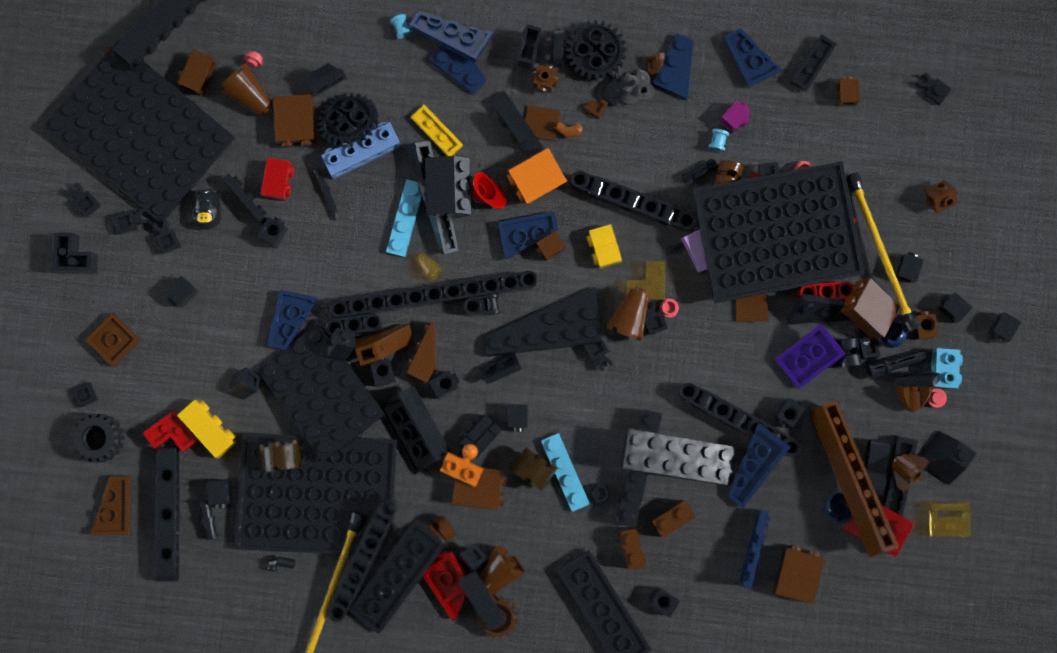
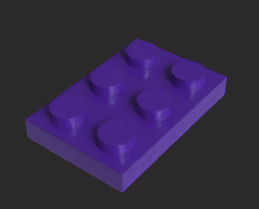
(810, 356)

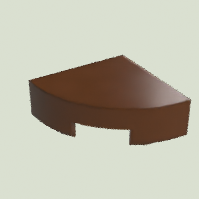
(654, 63)
(596, 108)

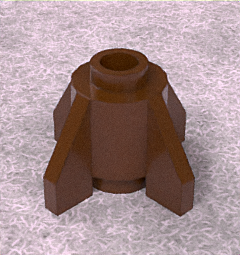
(913, 397)
(908, 469)

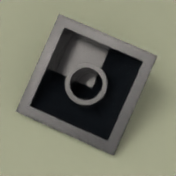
(947, 457)

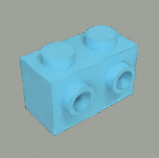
(948, 364)

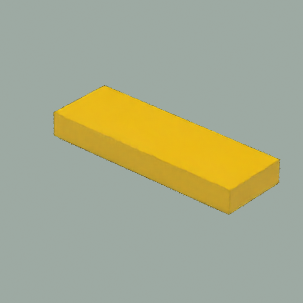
(436, 131)

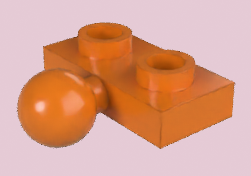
(462, 467)

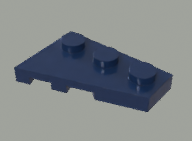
(676, 68)
(289, 317)

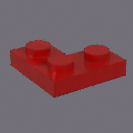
(173, 428)

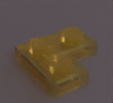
(654, 281)

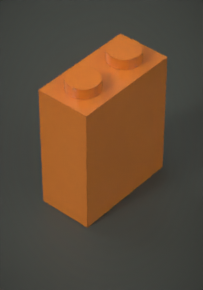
(536, 176)

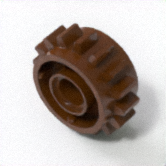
(508, 613)

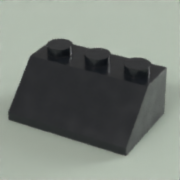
(448, 186)

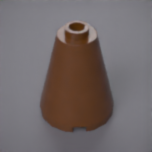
(247, 91)
(631, 314)
(500, 570)

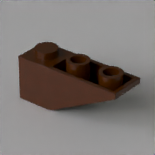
(381, 344)
(425, 359)

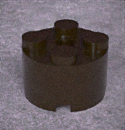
(280, 456)
(533, 469)

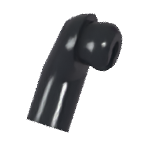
(280, 561)

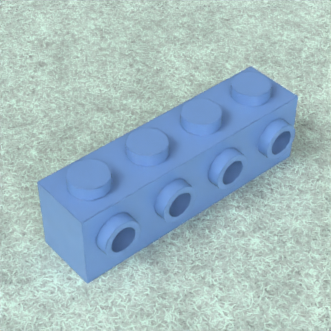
(346, 159)

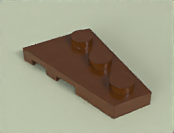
(115, 510)

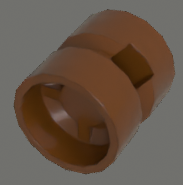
(728, 167)
(442, 528)

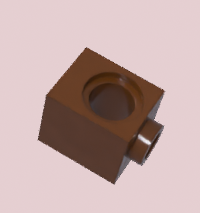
(848, 92)
(550, 246)
(931, 332)

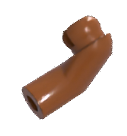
(569, 132)

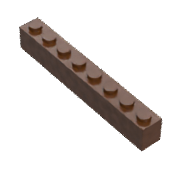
(853, 479)

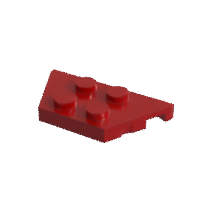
(444, 583)

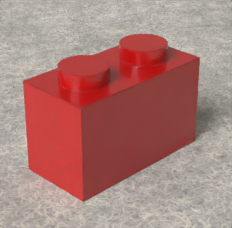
(277, 179)

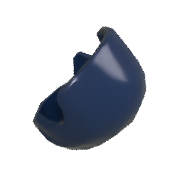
(895, 335)
(837, 508)

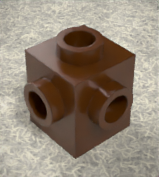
(544, 85)
(941, 196)

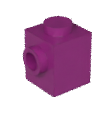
(736, 116)

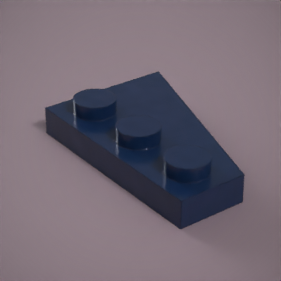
(749, 58)
(459, 69)
(525, 232)

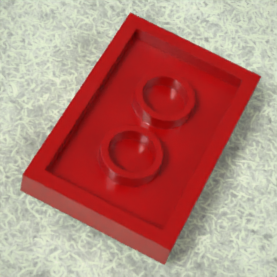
(899, 526)

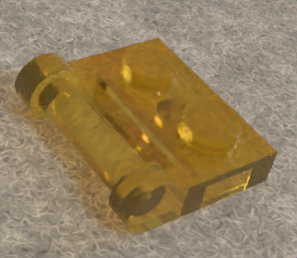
(950, 525)

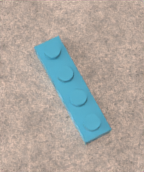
(405, 219)
(565, 472)

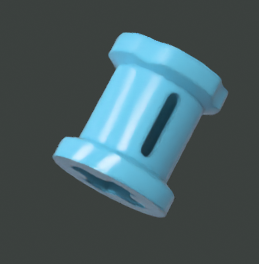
(401, 26)
(718, 140)

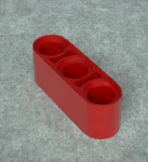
(834, 288)

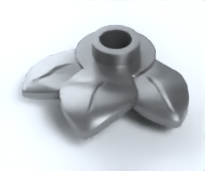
(642, 81)

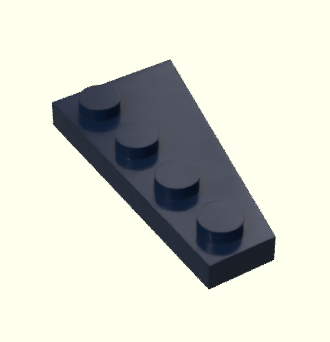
(455, 37)
(760, 460)
(752, 555)

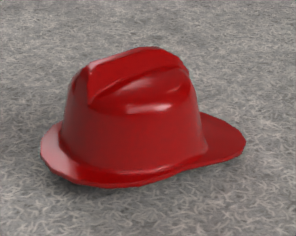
(487, 191)

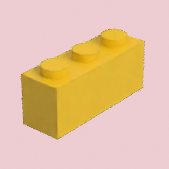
(207, 428)

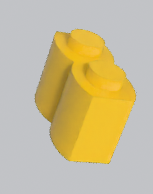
(604, 246)

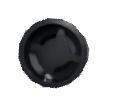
(851, 358)

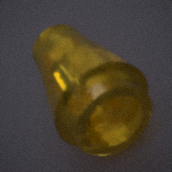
(428, 266)

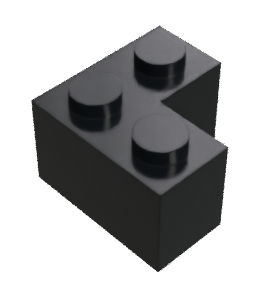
(68, 258)

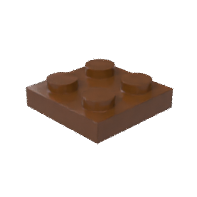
(113, 339)

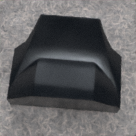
(325, 78)

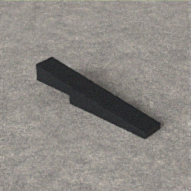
(442, 226)
(894, 497)

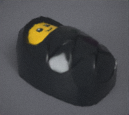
(206, 209)

